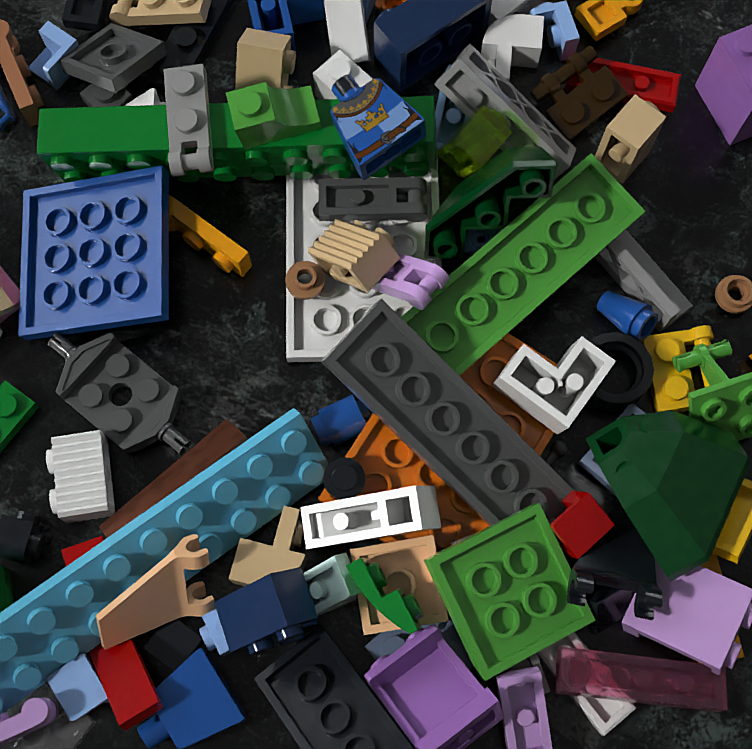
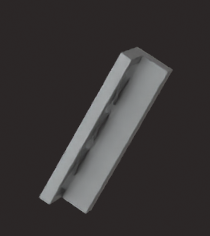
(475, 83)
(643, 279)

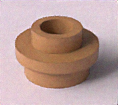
(735, 283)
(308, 290)

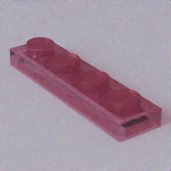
(639, 679)

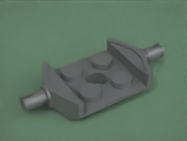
(101, 368)

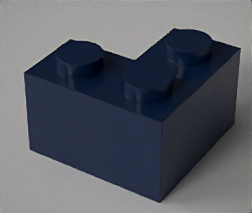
(267, 611)

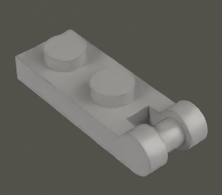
(188, 119)

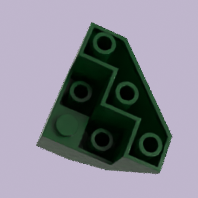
(490, 199)
(672, 482)

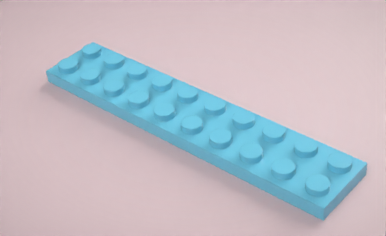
(218, 505)

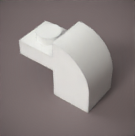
(513, 42)

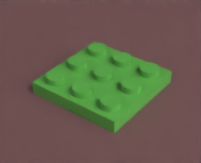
(507, 591)

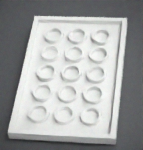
(321, 322)

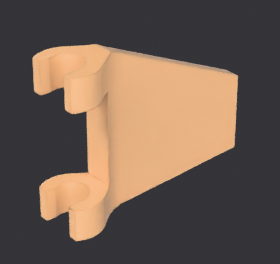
(158, 596)

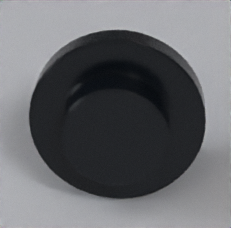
(344, 478)

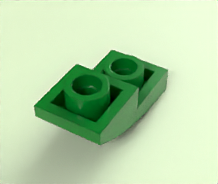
(396, 606)

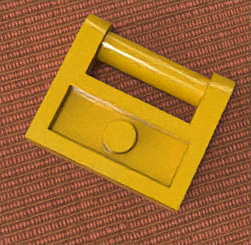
(669, 387)

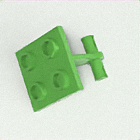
(726, 400)

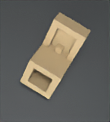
(257, 559)

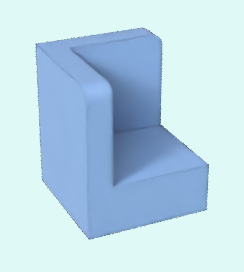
(47, 64)
(78, 687)

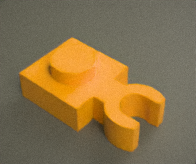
(605, 16)

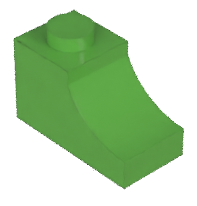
(272, 114)

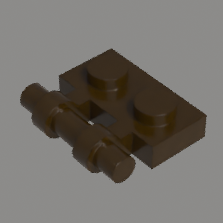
(586, 102)

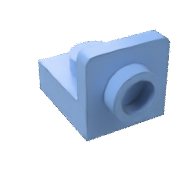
(559, 26)

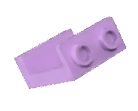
(697, 617)

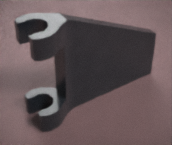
(618, 562)

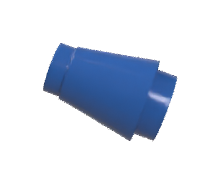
(628, 314)

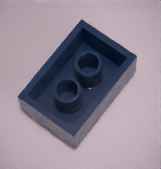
(425, 36)

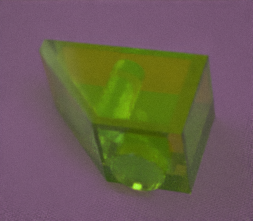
(475, 141)

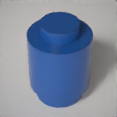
(341, 421)

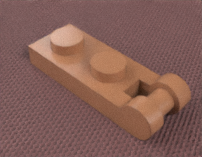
(16, 71)

